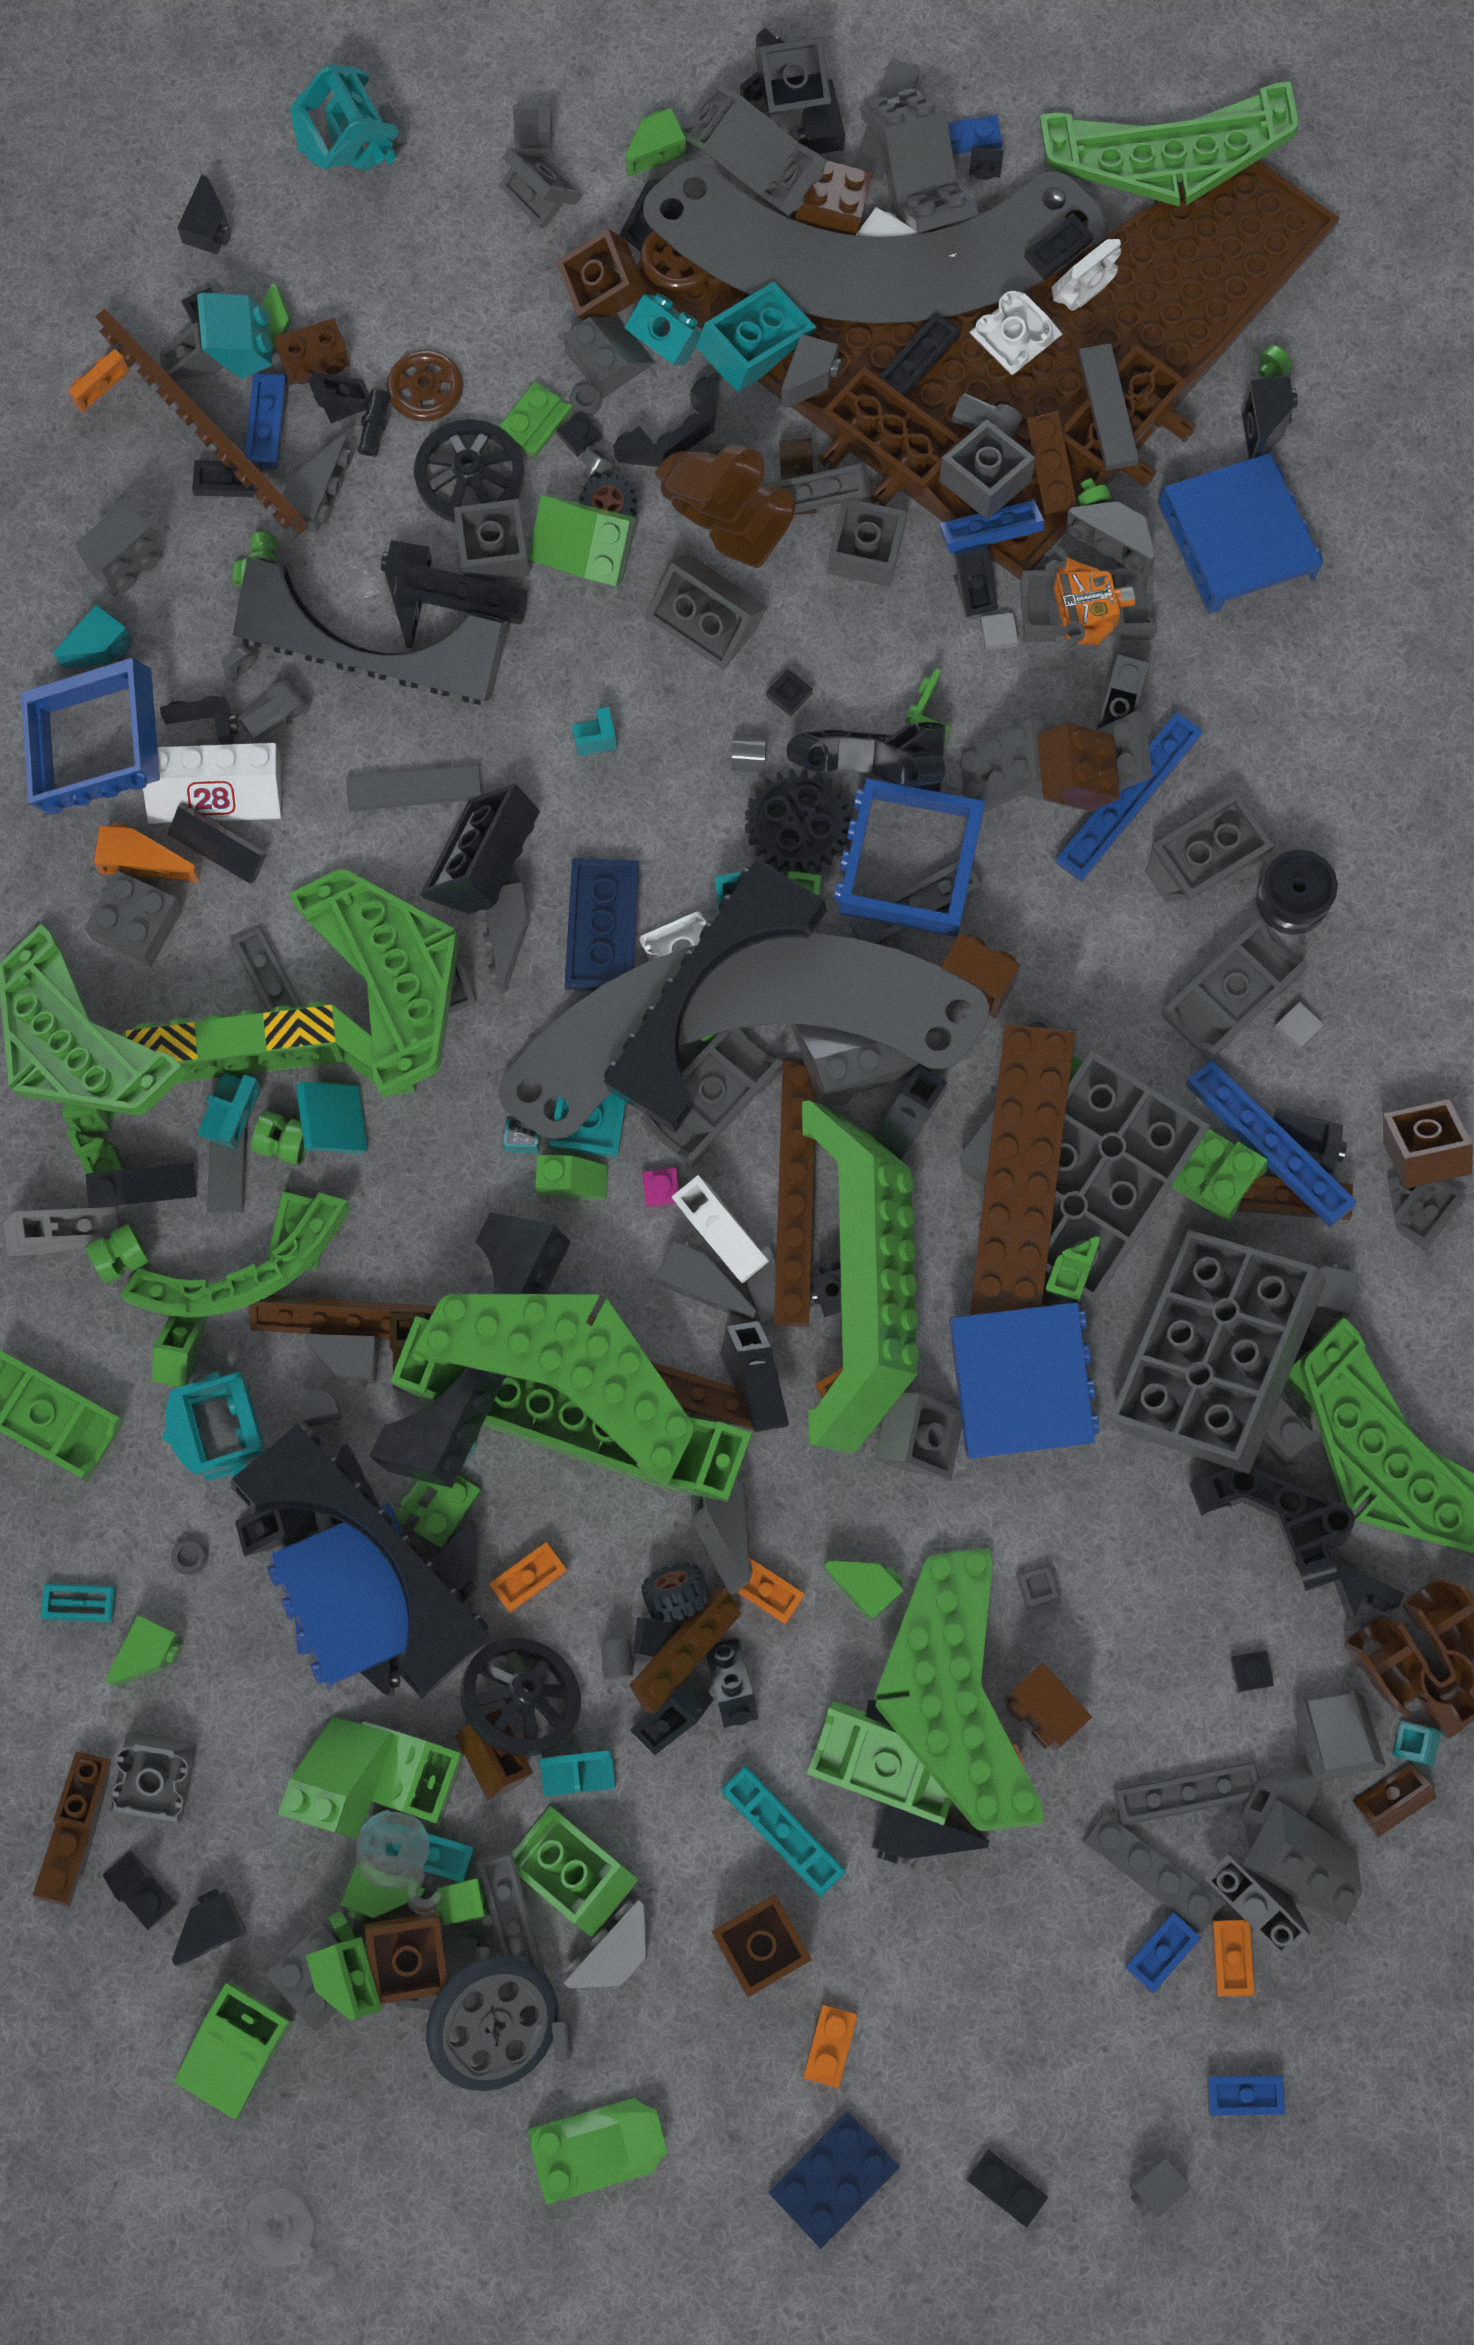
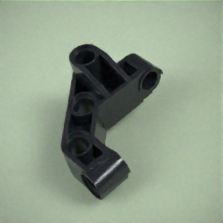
(906, 758)
(1304, 1530)

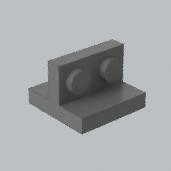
(537, 185)

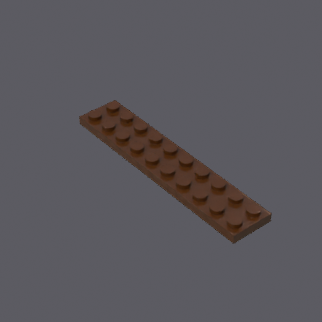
(1022, 1169)

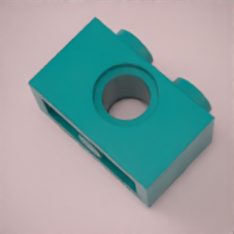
(647, 325)

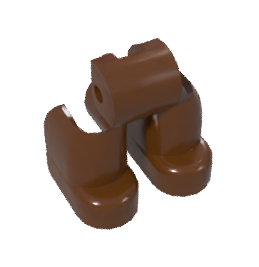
(728, 495)
(1399, 1669)

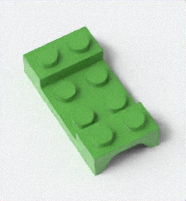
(1220, 1175)
(53, 1419)
(876, 1764)

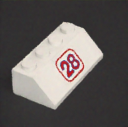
(217, 782)

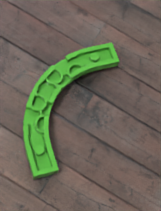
(250, 1284)

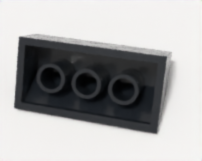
(482, 850)

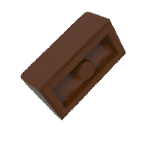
(1395, 1799)

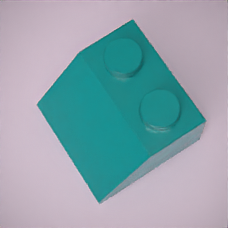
(235, 332)

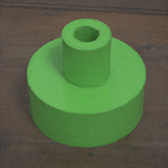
(1274, 362)
(1093, 494)

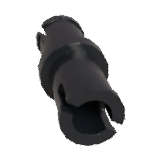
(373, 422)

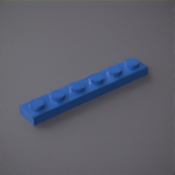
(1112, 819)
(1272, 1142)

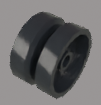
(1314, 887)

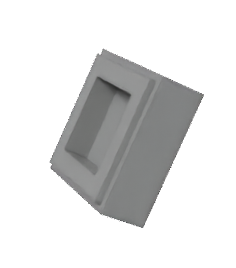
(999, 631)
(1299, 1026)

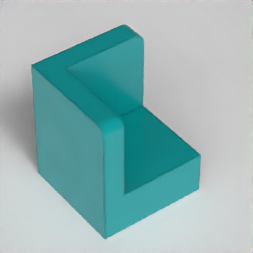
(596, 734)

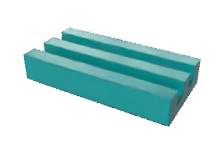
(108, 1604)

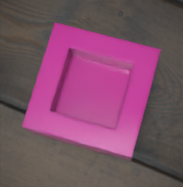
(660, 1186)

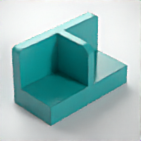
(229, 1110)
(577, 1773)

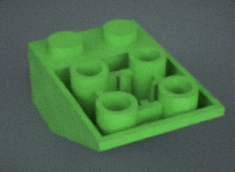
(417, 1776)
(233, 2049)

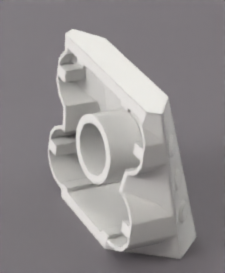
(1088, 276)
(1015, 331)
(673, 936)

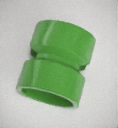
(290, 1145)
(117, 1254)

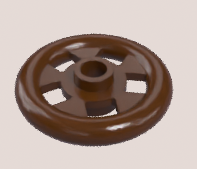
(672, 279)
(420, 361)

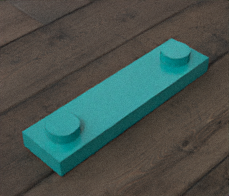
(783, 1831)

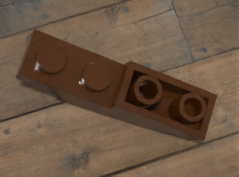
(73, 1829)

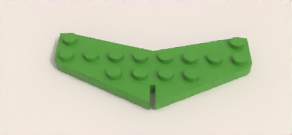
(1158, 156)
(406, 967)
(57, 1049)
(551, 1344)
(1378, 1452)
(946, 1709)

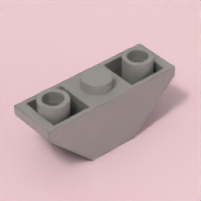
(614, 1952)

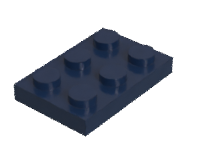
(834, 2180)

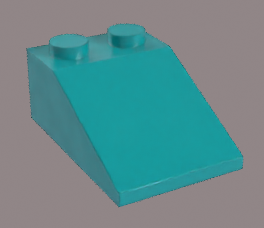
(753, 336)

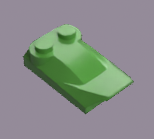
(596, 2149)

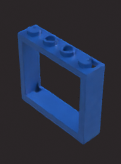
(42, 700)
(900, 914)

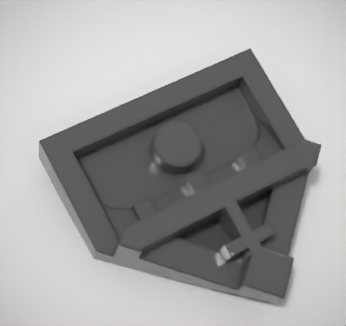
(1423, 1209)

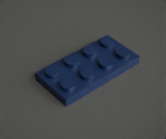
(601, 921)

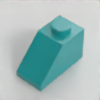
(93, 641)

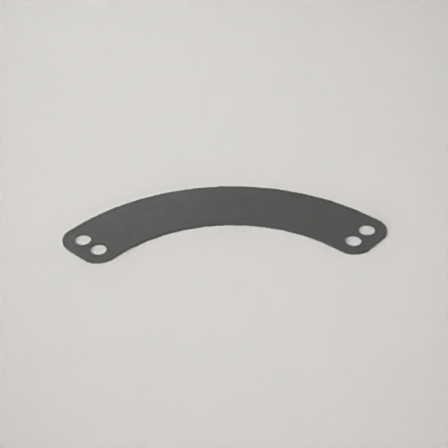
(863, 275)
(777, 981)

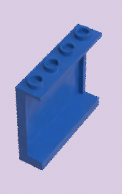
(1239, 530)
(1023, 1380)
(342, 1600)

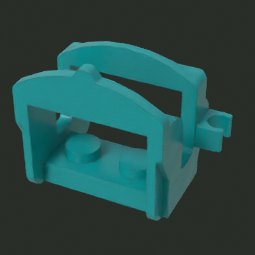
(349, 120)
(184, 1430)

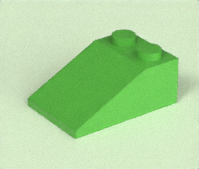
(582, 540)
(337, 1778)
(572, 1872)

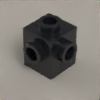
(823, 1291)

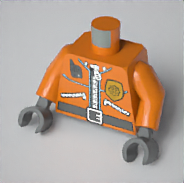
(1086, 599)

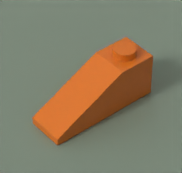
(138, 856)

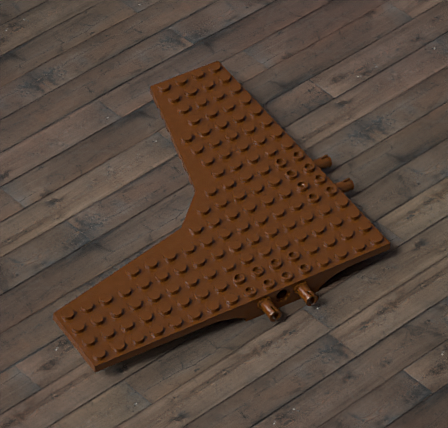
(1171, 311)

